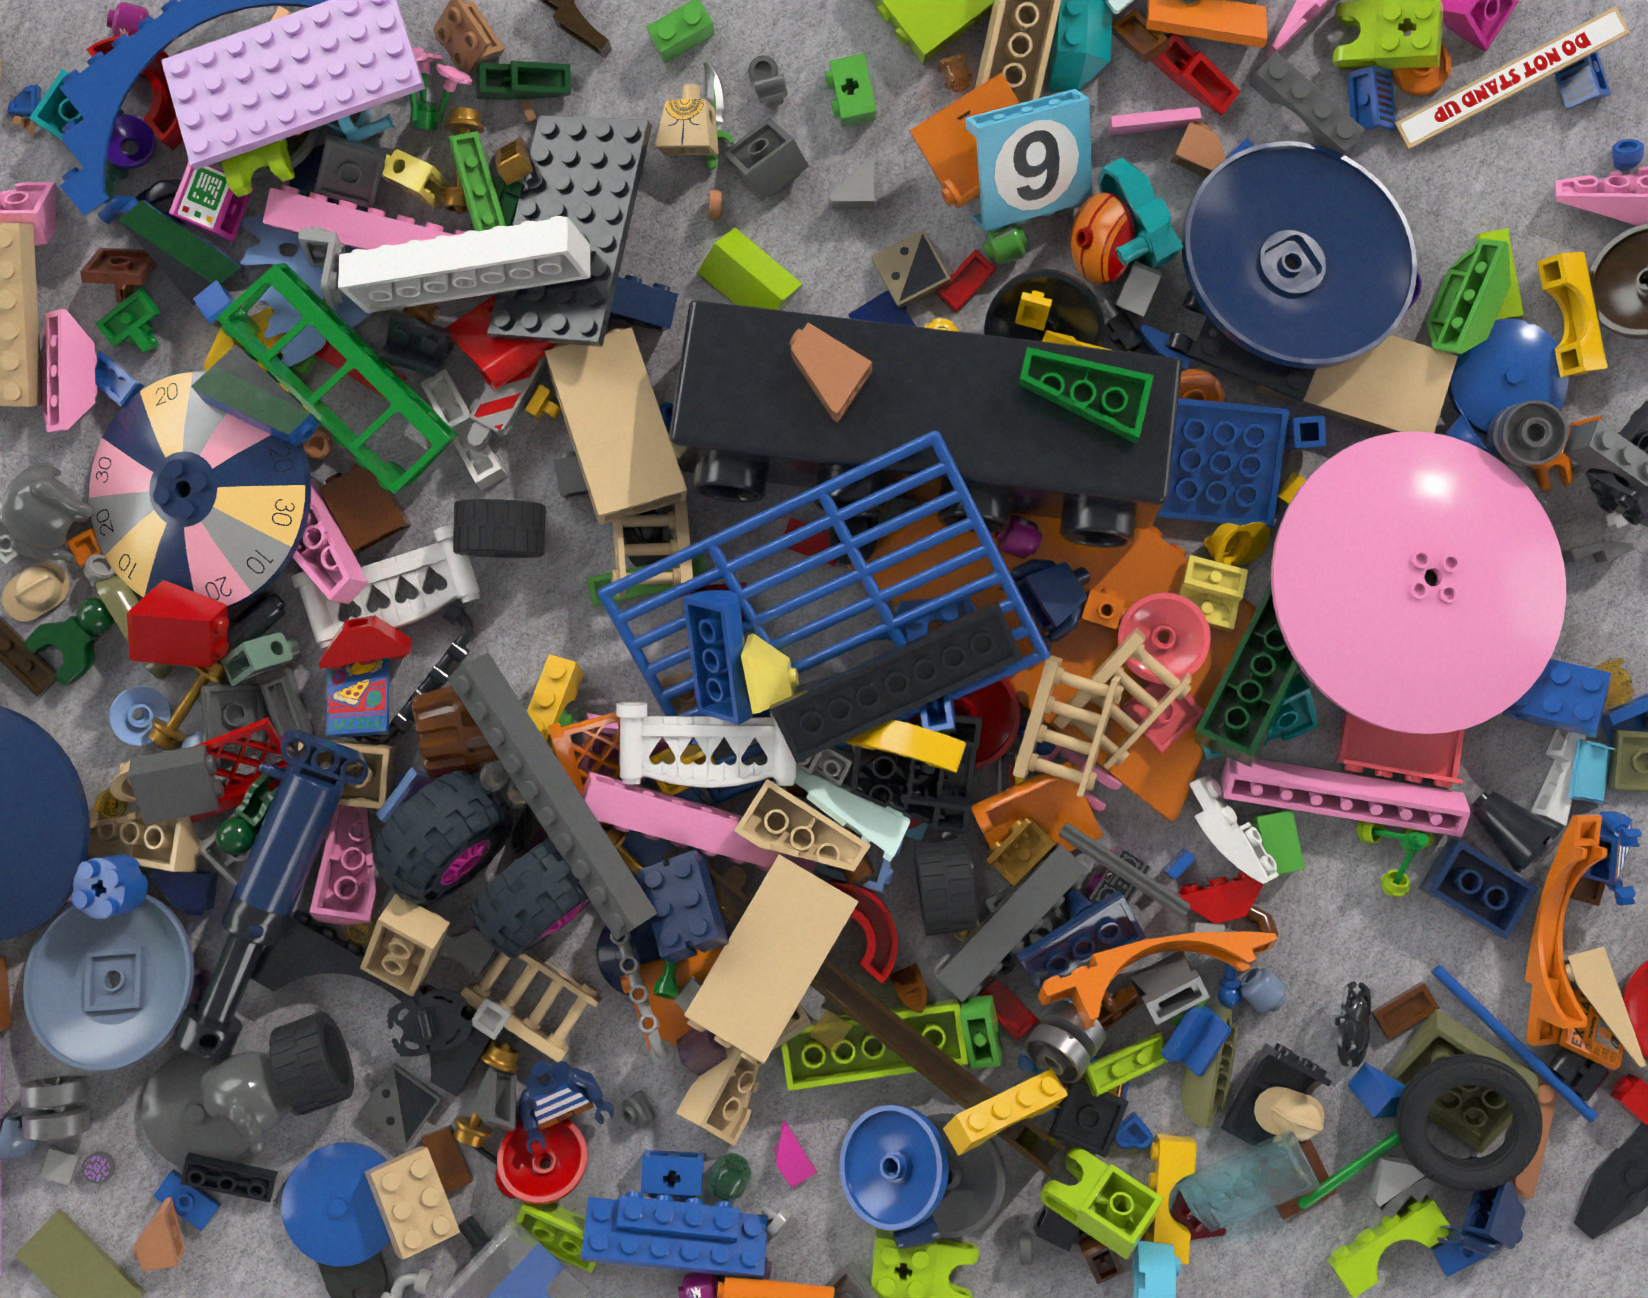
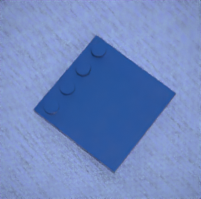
(1226, 462)

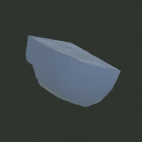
(11, 1139)

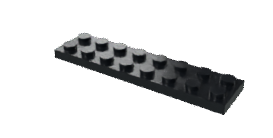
(896, 682)

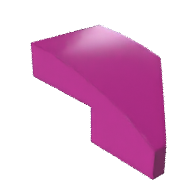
(791, 1157)

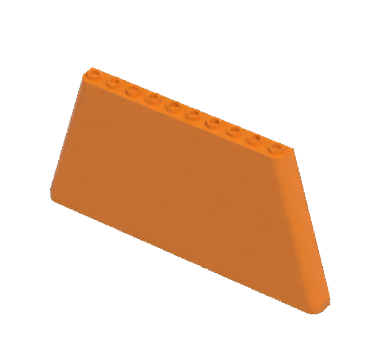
(1134, 572)

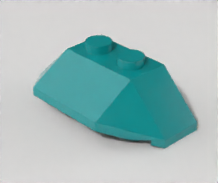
(1079, 44)

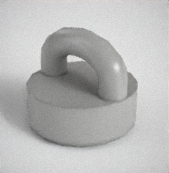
(97, 569)
(776, 1220)

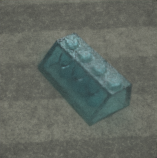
(1249, 1182)

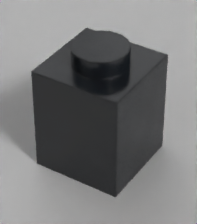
(1057, 1229)

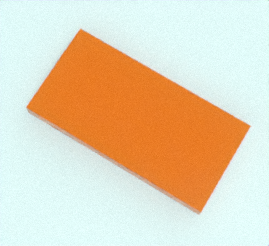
(1210, 20)

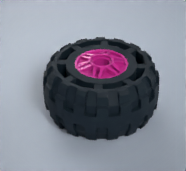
(442, 838)
(529, 901)

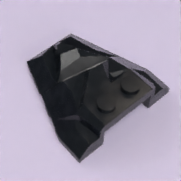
(920, 789)

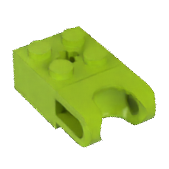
(1383, 30)
(241, 167)
(1103, 1202)
(926, 1264)

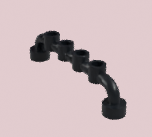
(438, 674)

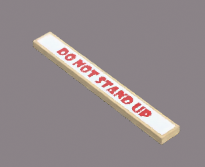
(1512, 78)

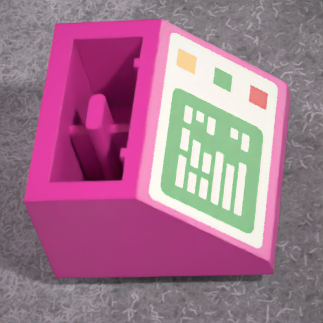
(209, 203)

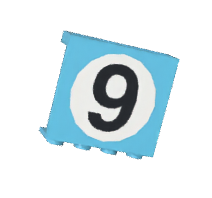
(1032, 158)

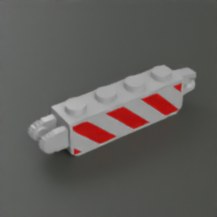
(500, 408)

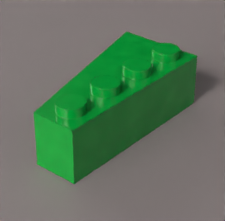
(1092, 390)

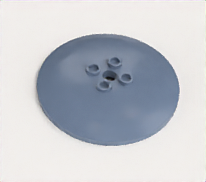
(71, 993)

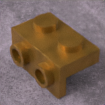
(1020, 851)

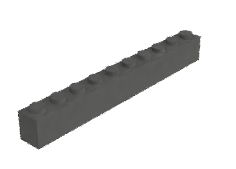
(551, 795)

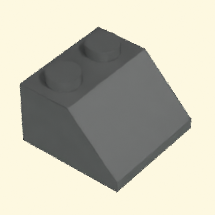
(766, 159)

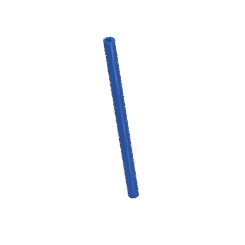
(1514, 1043)

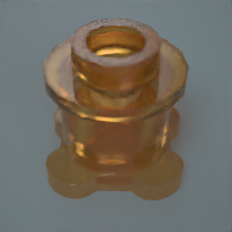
(955, 72)
(423, 312)

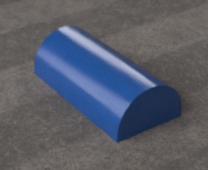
(715, 654)

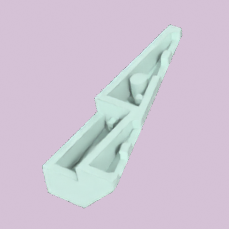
(871, 821)

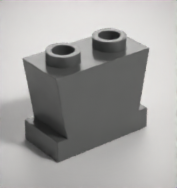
(1169, 987)

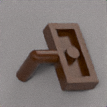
(1118, 1006)

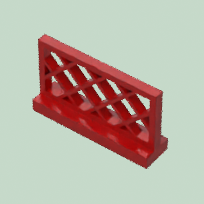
(237, 783)

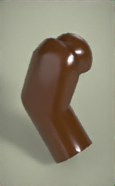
(1262, 919)

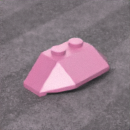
(66, 371)

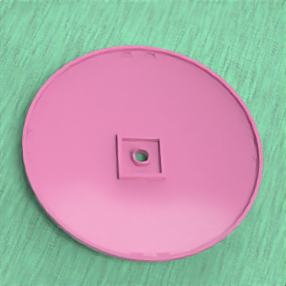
(1358, 597)

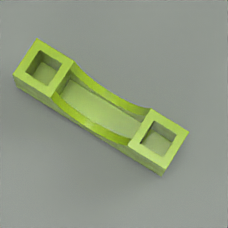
(1358, 1261)

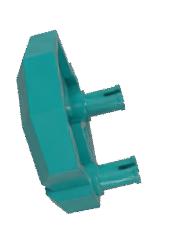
(1154, 237)

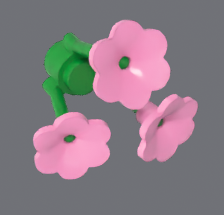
(424, 112)

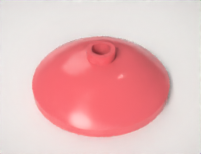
(1181, 619)

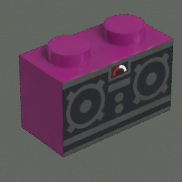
(1108, 882)

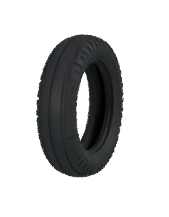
(1477, 1173)

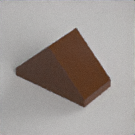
(1101, 1260)

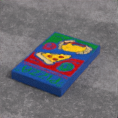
(358, 700)

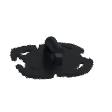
(430, 1023)
(1354, 1025)

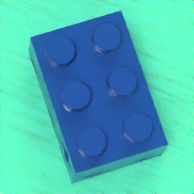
(1565, 698)

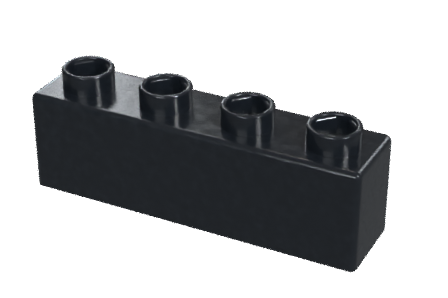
(754, 420)

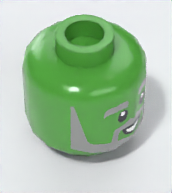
(1006, 244)

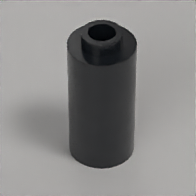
(256, 619)

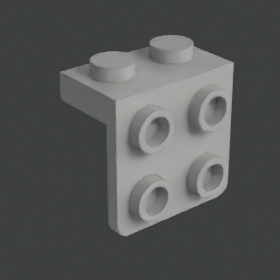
(323, 250)

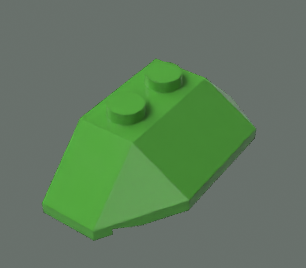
(1470, 297)

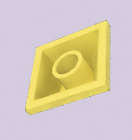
(766, 674)

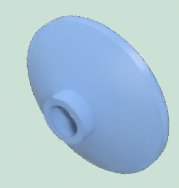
(136, 730)

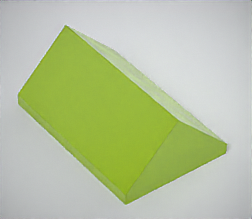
(747, 273)
(557, 1231)

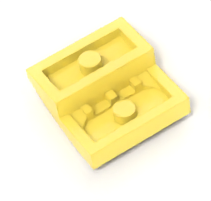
(1214, 589)

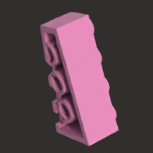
(326, 553)

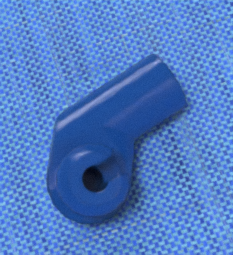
(113, 208)

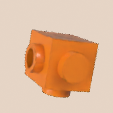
(1103, 609)

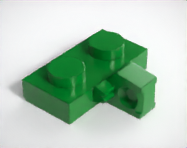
(131, 322)

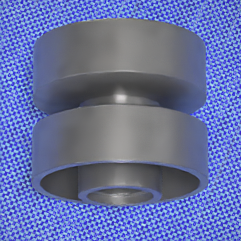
(1527, 433)
(1064, 1042)
(56, 1116)

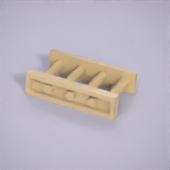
(674, 519)
(1132, 648)
(1045, 704)
(529, 1027)

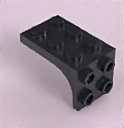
(1613, 490)
(1272, 1068)

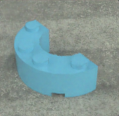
(1155, 1270)

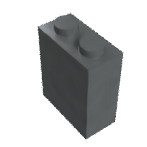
(175, 783)

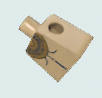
(688, 125)

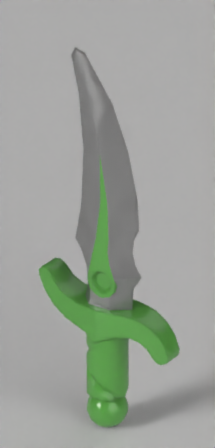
(716, 99)

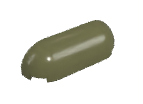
(119, 600)
(1209, 1093)

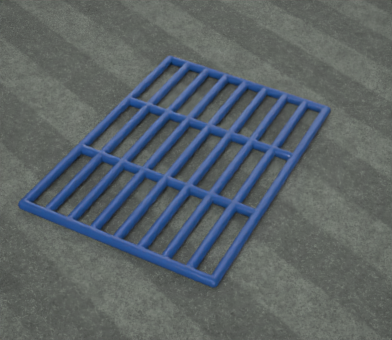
(862, 571)

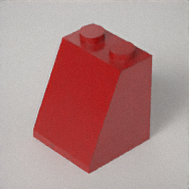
(177, 628)

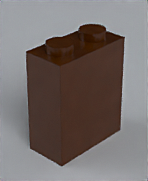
(363, 508)

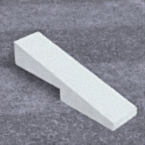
(453, 409)
(1553, 798)

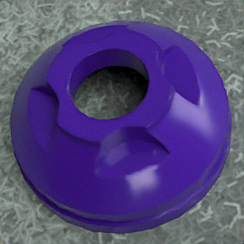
(131, 129)

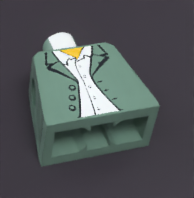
(259, 657)

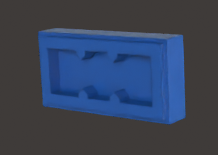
(115, 380)
(189, 1201)
(1454, 1257)

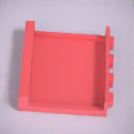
(1398, 752)

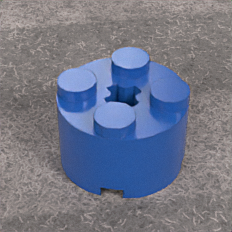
(109, 886)

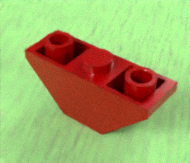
(365, 642)
(1222, 898)

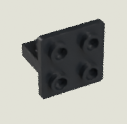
(416, 345)

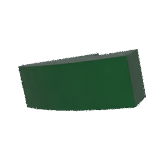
(522, 80)

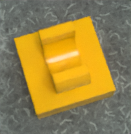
(1033, 310)
(542, 403)

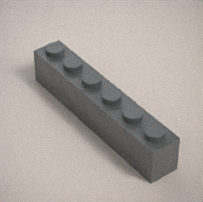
(1010, 922)

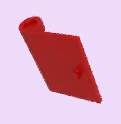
(495, 358)

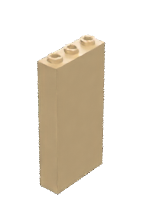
(1386, 390)
(616, 426)
(770, 960)

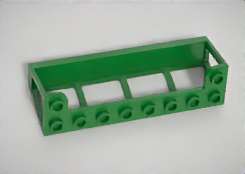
(357, 354)

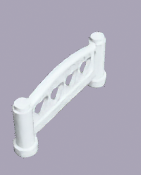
(385, 577)
(642, 733)

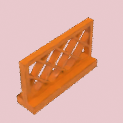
(565, 748)

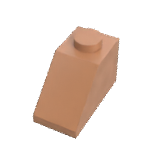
(1199, 150)
(160, 1240)

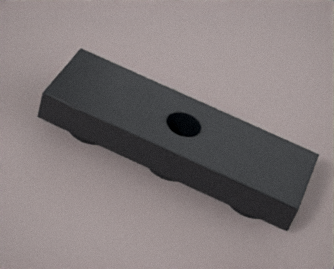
(229, 1177)

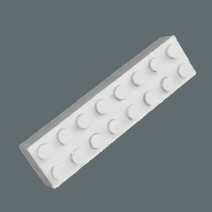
(465, 265)

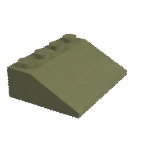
(1466, 1111)

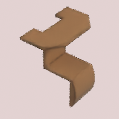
(528, 111)
(30, 125)

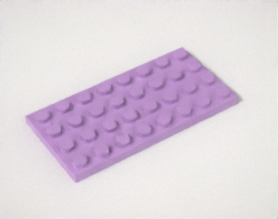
(290, 76)

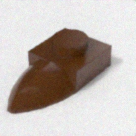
(911, 987)

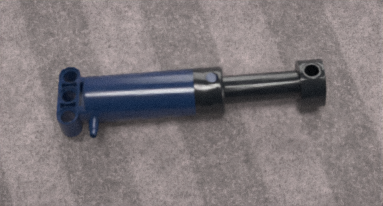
(269, 883)

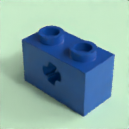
(657, 1165)

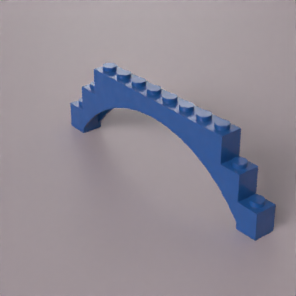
(104, 85)

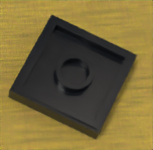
(1089, 1119)

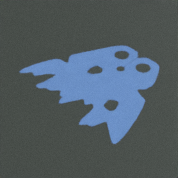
(285, 315)

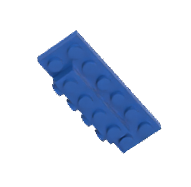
(675, 1235)

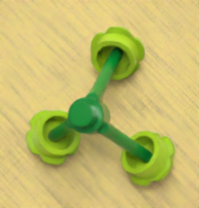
(1396, 882)

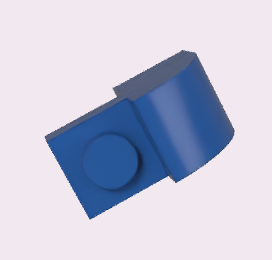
(1305, 433)

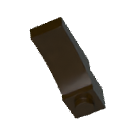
(573, 23)

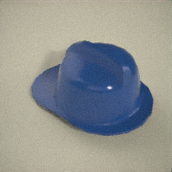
(1463, 431)

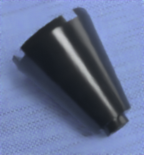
(1514, 829)

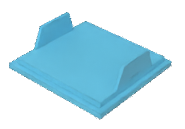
(1590, 771)

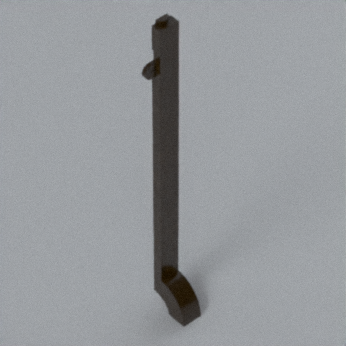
(892, 1030)

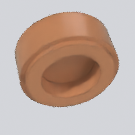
(715, 200)
(318, 446)

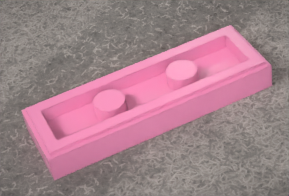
(1152, 121)

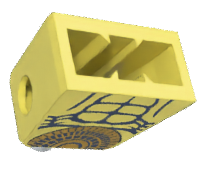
(415, 178)

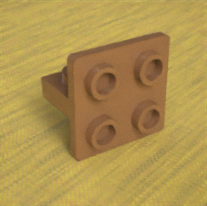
(467, 35)

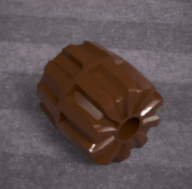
(448, 734)

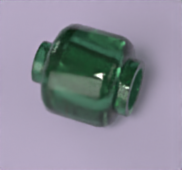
(730, 1176)

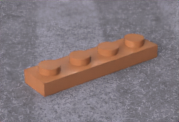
(1526, 1181)

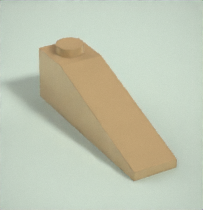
(1599, 986)

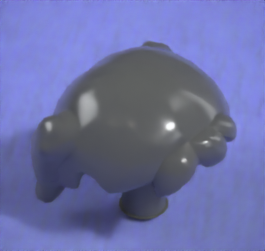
(40, 512)
(246, 1095)

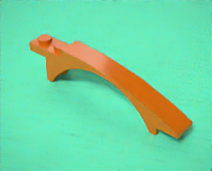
(1089, 984)
(1552, 997)

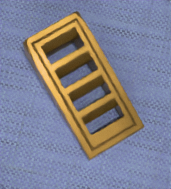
(513, 161)

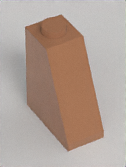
(829, 368)

